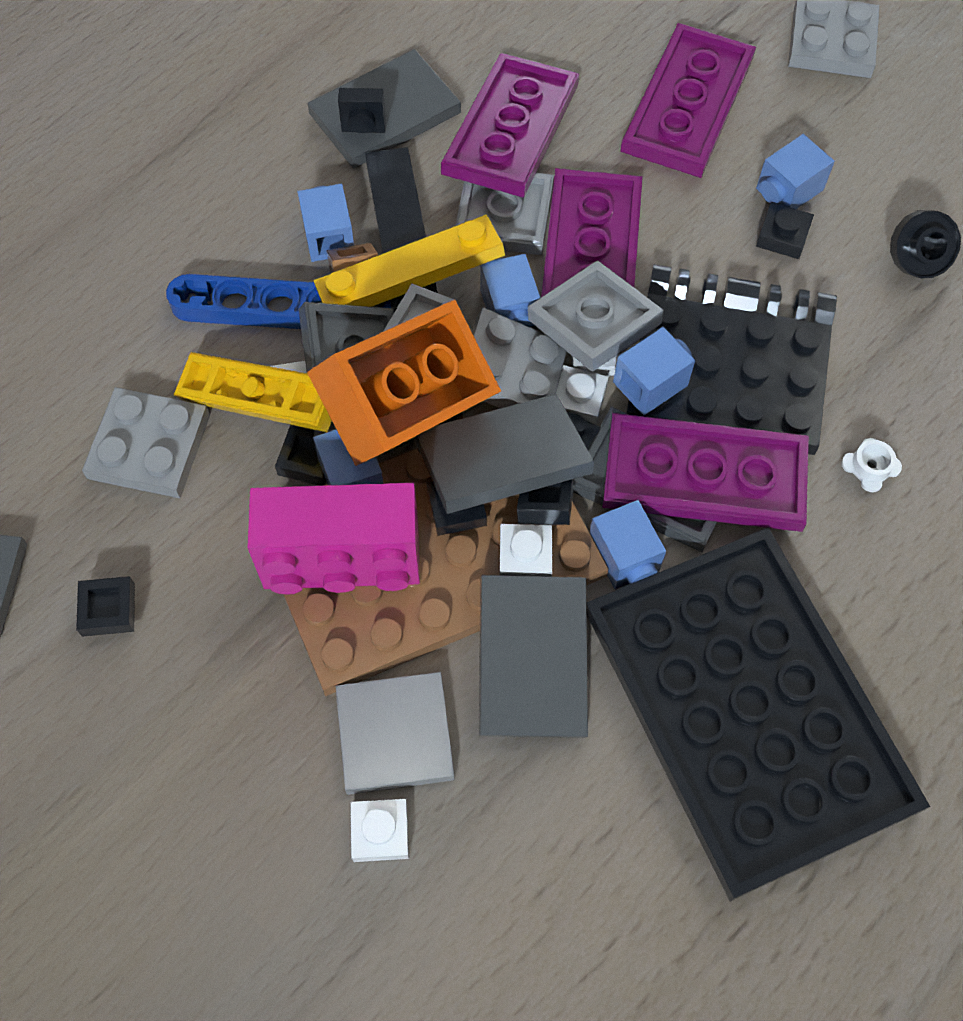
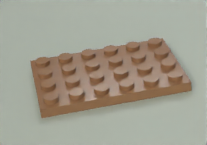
(378, 629)

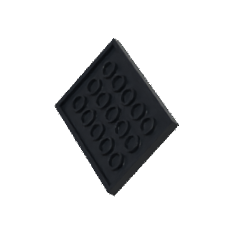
(753, 712)

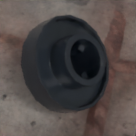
(925, 243)

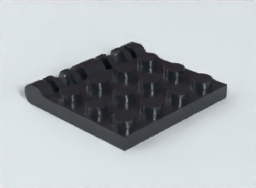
(747, 364)

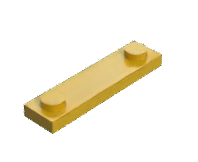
(415, 263)
(253, 391)

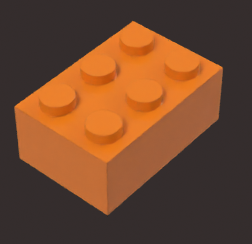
(403, 381)

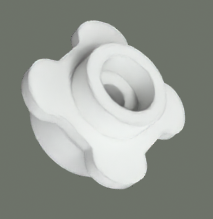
(880, 455)

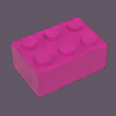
(334, 537)

